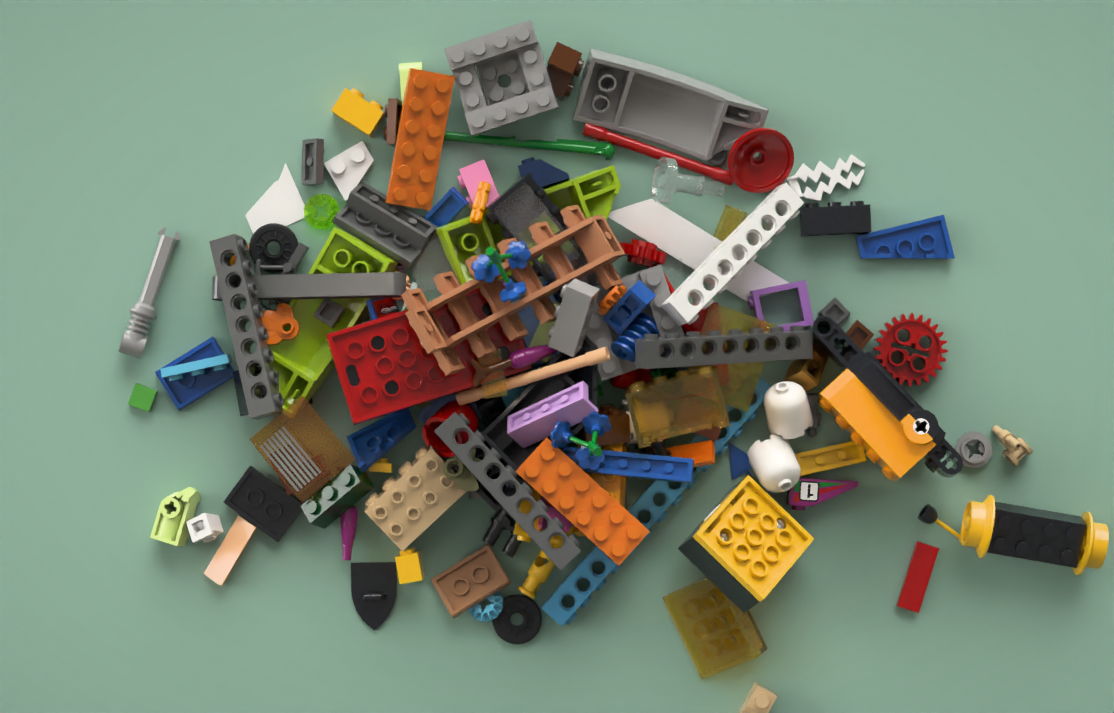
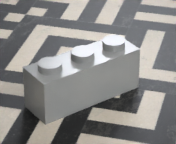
(573, 317)

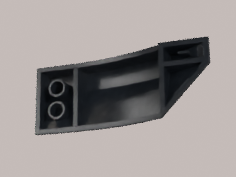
(508, 448)

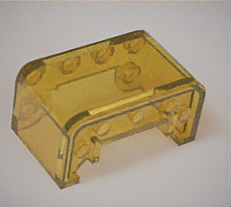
(677, 405)

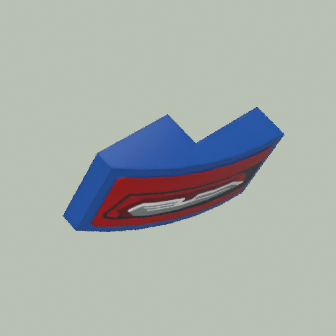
(382, 307)

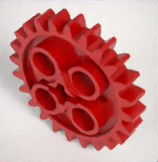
(915, 329)

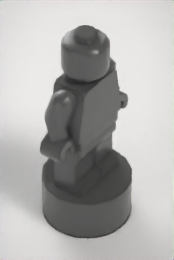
(813, 401)

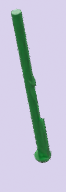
(563, 145)

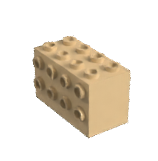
(413, 498)

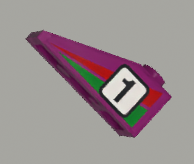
(814, 491)

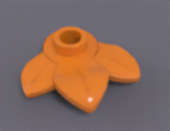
(277, 320)

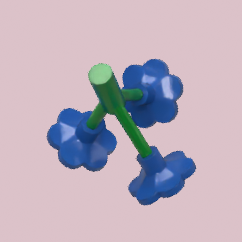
(491, 267)
(590, 453)

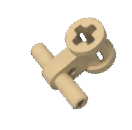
(1014, 447)

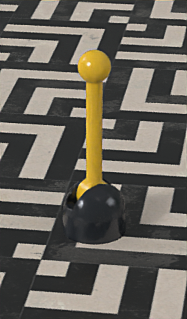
(929, 515)

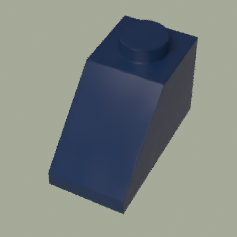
(542, 172)

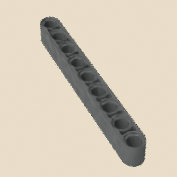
(323, 286)

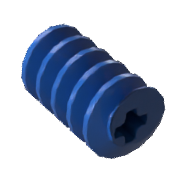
(625, 344)

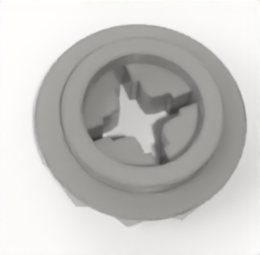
(984, 447)

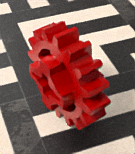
(643, 253)

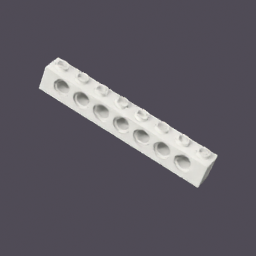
(677, 303)

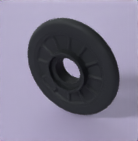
(270, 233)
(530, 625)

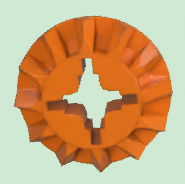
(611, 299)

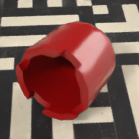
(439, 417)

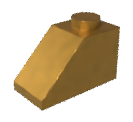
(808, 371)

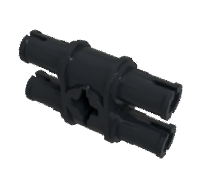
(500, 522)

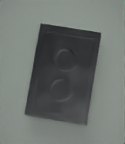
(264, 503)

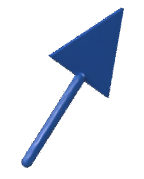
(739, 462)

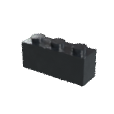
(835, 219)

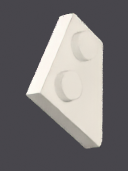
(349, 168)

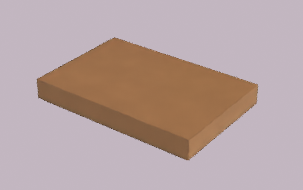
(471, 581)

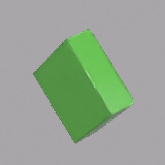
(142, 397)

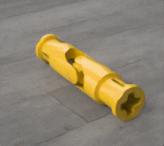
(539, 572)

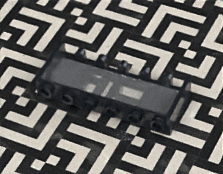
(521, 208)

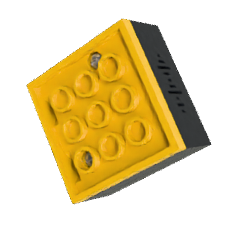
(746, 544)

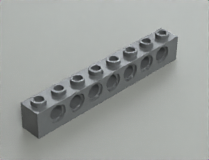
(222, 252)
(648, 355)
(559, 556)

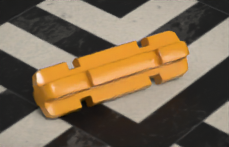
(480, 202)

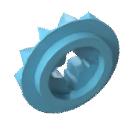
(491, 611)

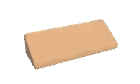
(230, 550)

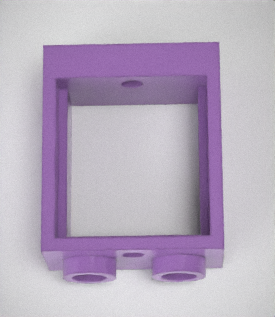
(802, 297)

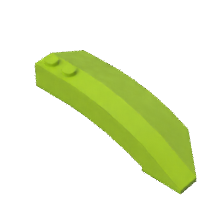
(463, 239)
(307, 358)

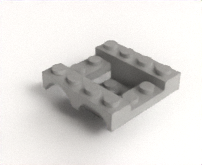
(500, 53)
(603, 335)

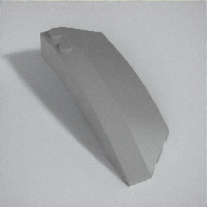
(663, 106)

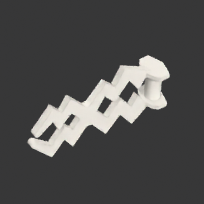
(834, 175)

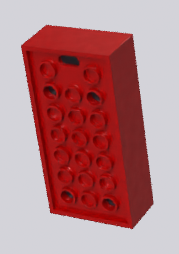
(390, 371)

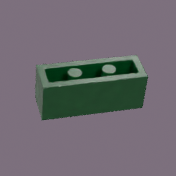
(337, 496)

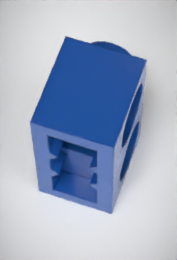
(629, 307)

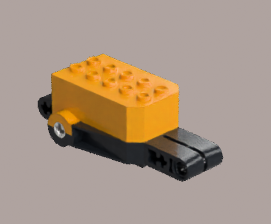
(880, 410)

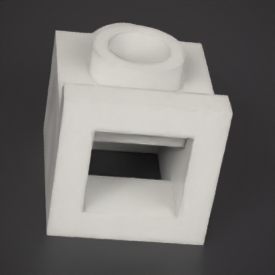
(204, 527)

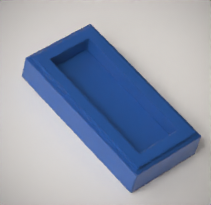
(447, 208)

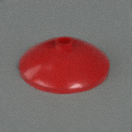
(765, 170)

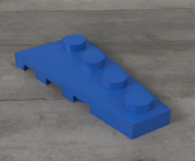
(913, 240)

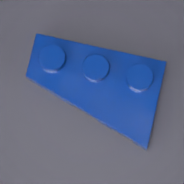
(378, 438)

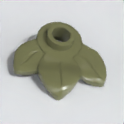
(463, 478)

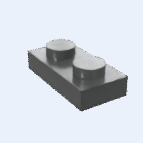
(312, 161)

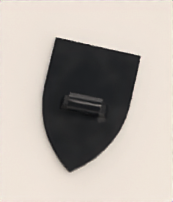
(373, 590)

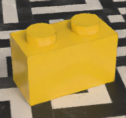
(358, 112)
(409, 566)

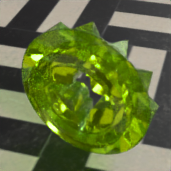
(310, 211)

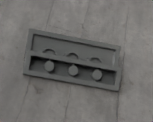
(384, 225)

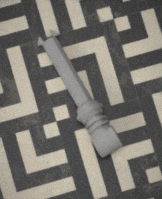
(143, 311)

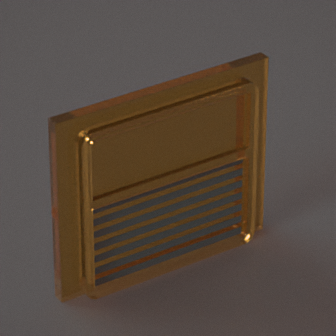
(302, 449)

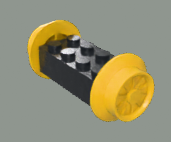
(1034, 534)

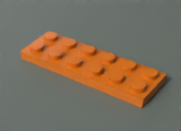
(420, 139)
(582, 501)

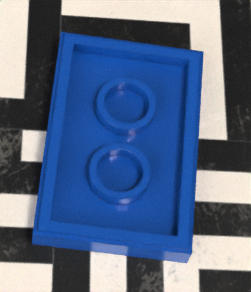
(191, 388)

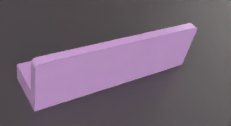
(539, 419)

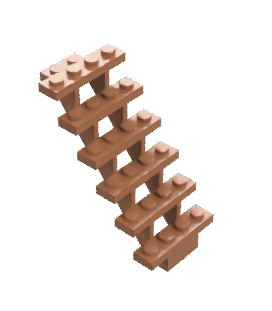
(590, 234)

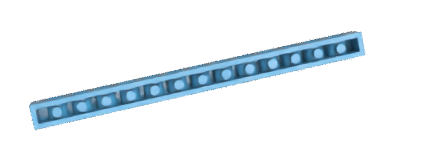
(553, 605)

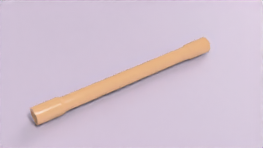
(588, 359)

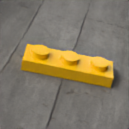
(830, 458)

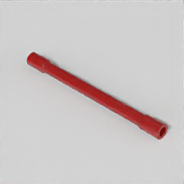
(601, 134)

